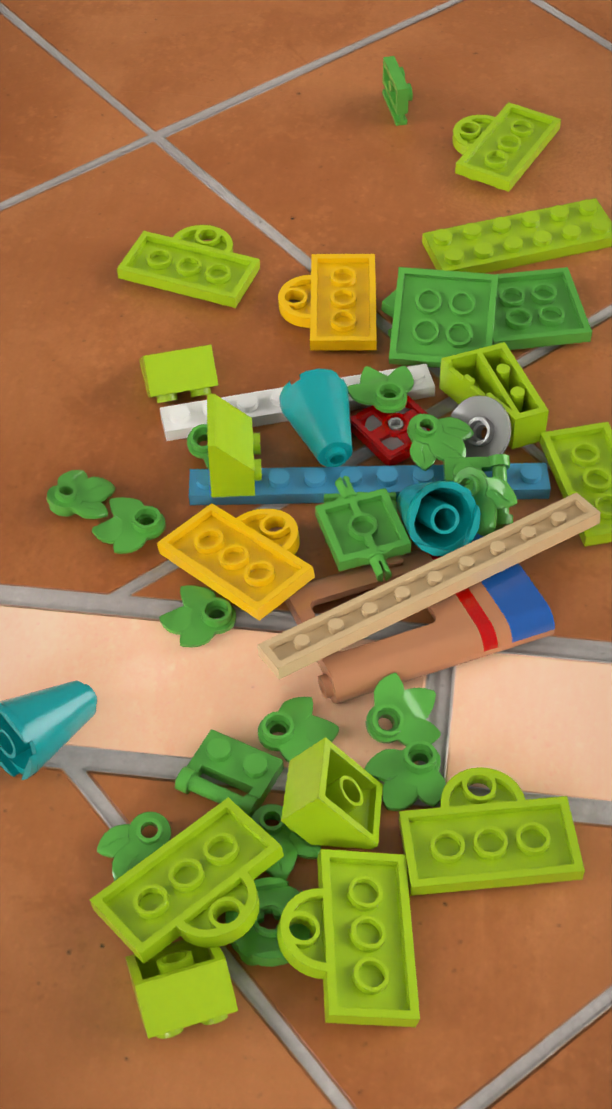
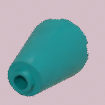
(320, 414)
(439, 515)
(41, 724)

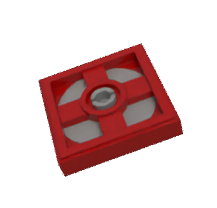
(386, 432)

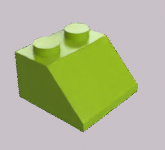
(179, 372)
(231, 450)
(332, 799)
(182, 988)

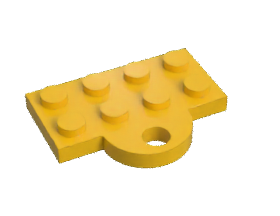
(334, 302)
(241, 556)

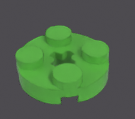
(260, 944)

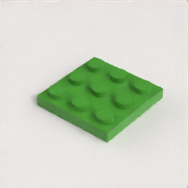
(539, 310)
(441, 315)

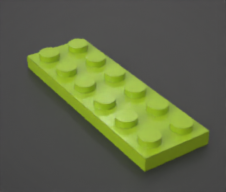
(520, 238)

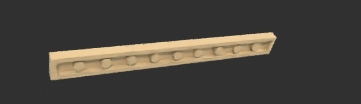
(426, 585)

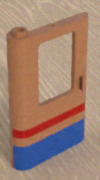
(467, 626)

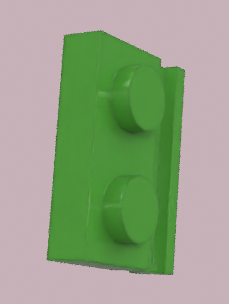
(396, 90)

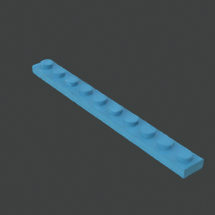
(310, 484)

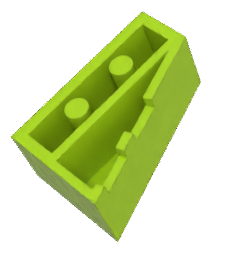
(497, 374)

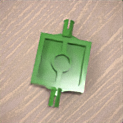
(362, 529)

